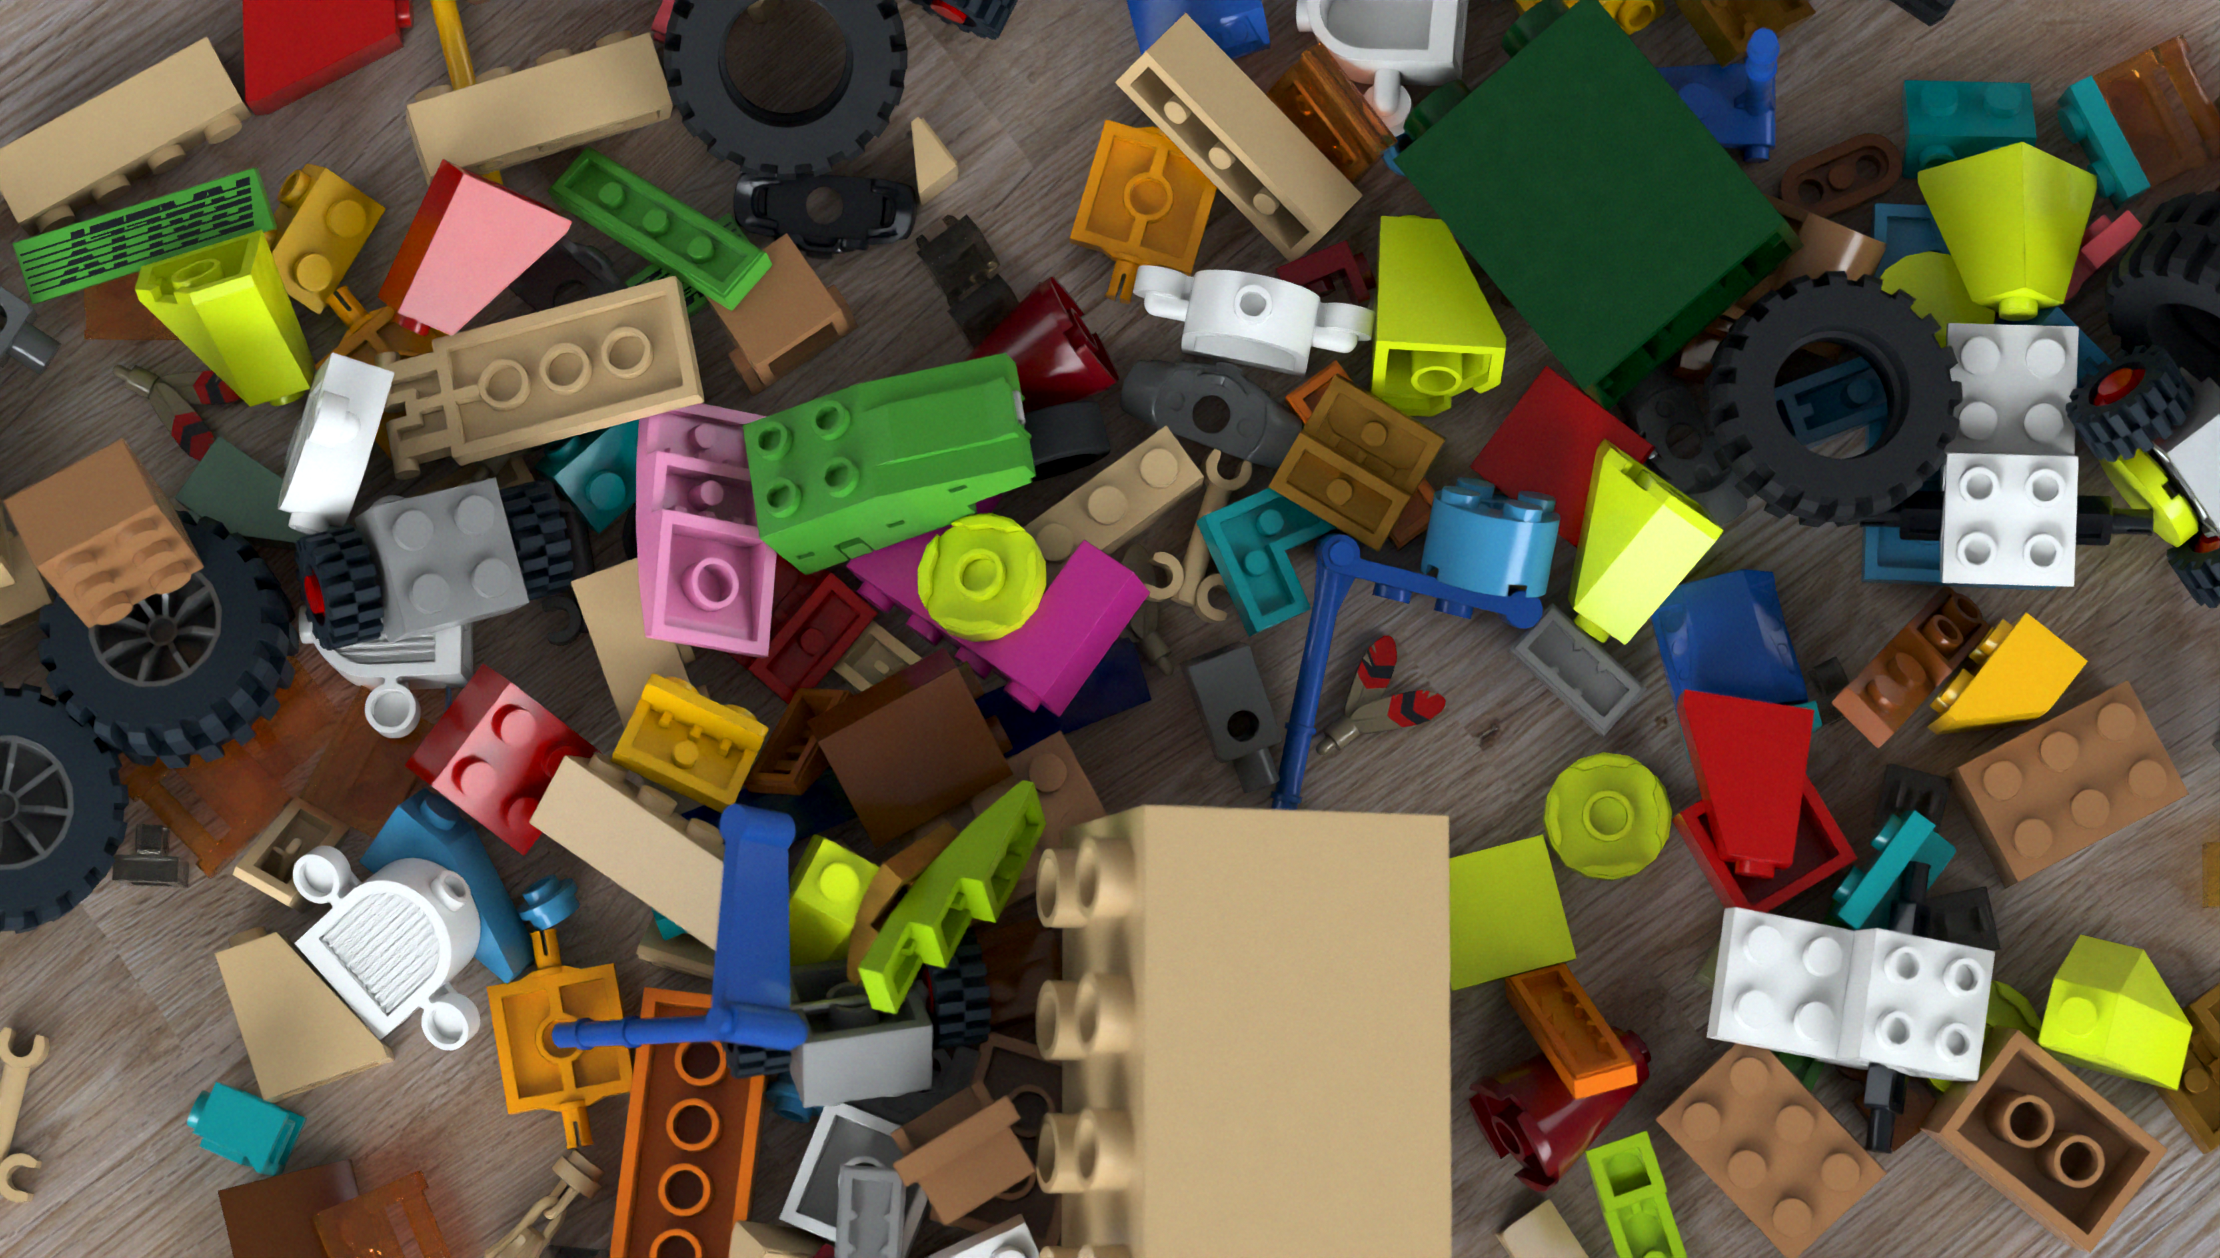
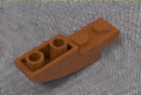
(1912, 665)

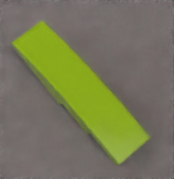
(961, 884)

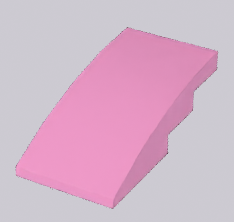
(697, 533)

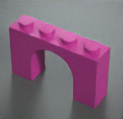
(1054, 647)

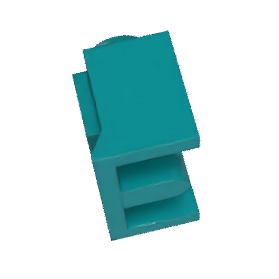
(245, 1128)

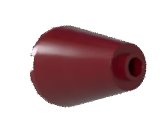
(1051, 349)
(1538, 1119)

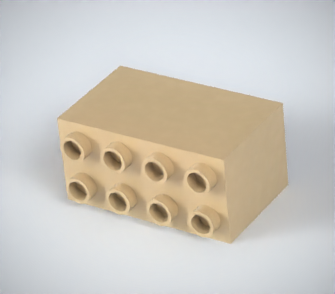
(1249, 1035)

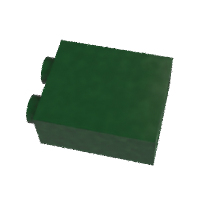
(1593, 197)

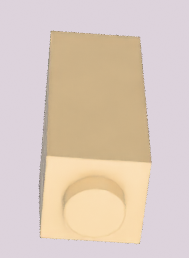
(293, 1018)

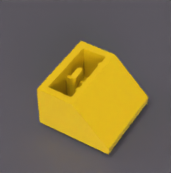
(2015, 679)

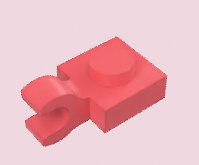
(2100, 245)

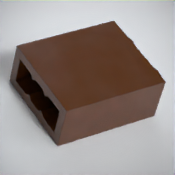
(913, 746)

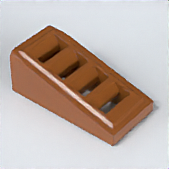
(794, 740)

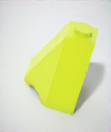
(2011, 225)
(233, 316)
(1430, 320)
(1633, 545)
(825, 901)
(2115, 1015)

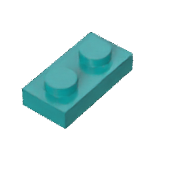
(2090, 122)

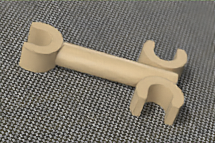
(1187, 582)
(11, 1095)

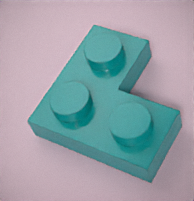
(1251, 556)

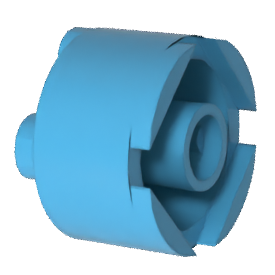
(1491, 540)

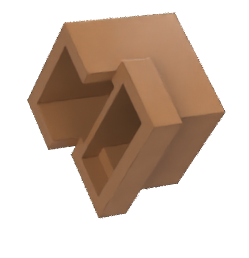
(783, 319)
(962, 1151)

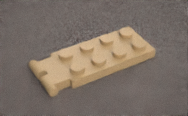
(543, 377)

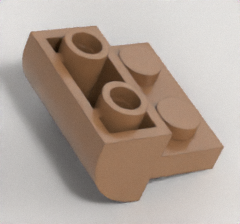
(1825, 248)

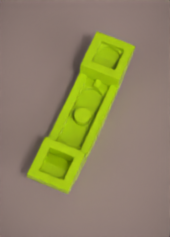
(1634, 1199)

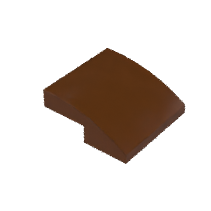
(276, 1212)

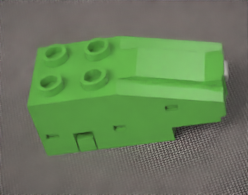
(887, 460)

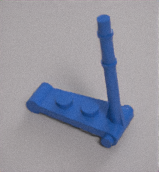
(1735, 100)
(1336, 570)
(750, 954)

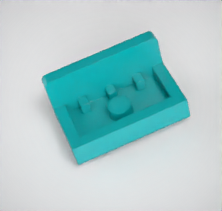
(1962, 120)
(595, 472)
(1867, 893)

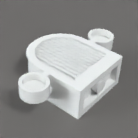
(1390, 46)
(1251, 317)
(333, 443)
(400, 666)
(393, 942)

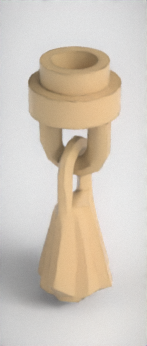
(525, 1241)

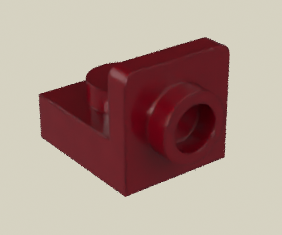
(1328, 265)

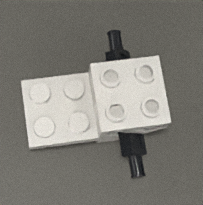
(2011, 472)
(1857, 997)

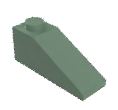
(241, 496)

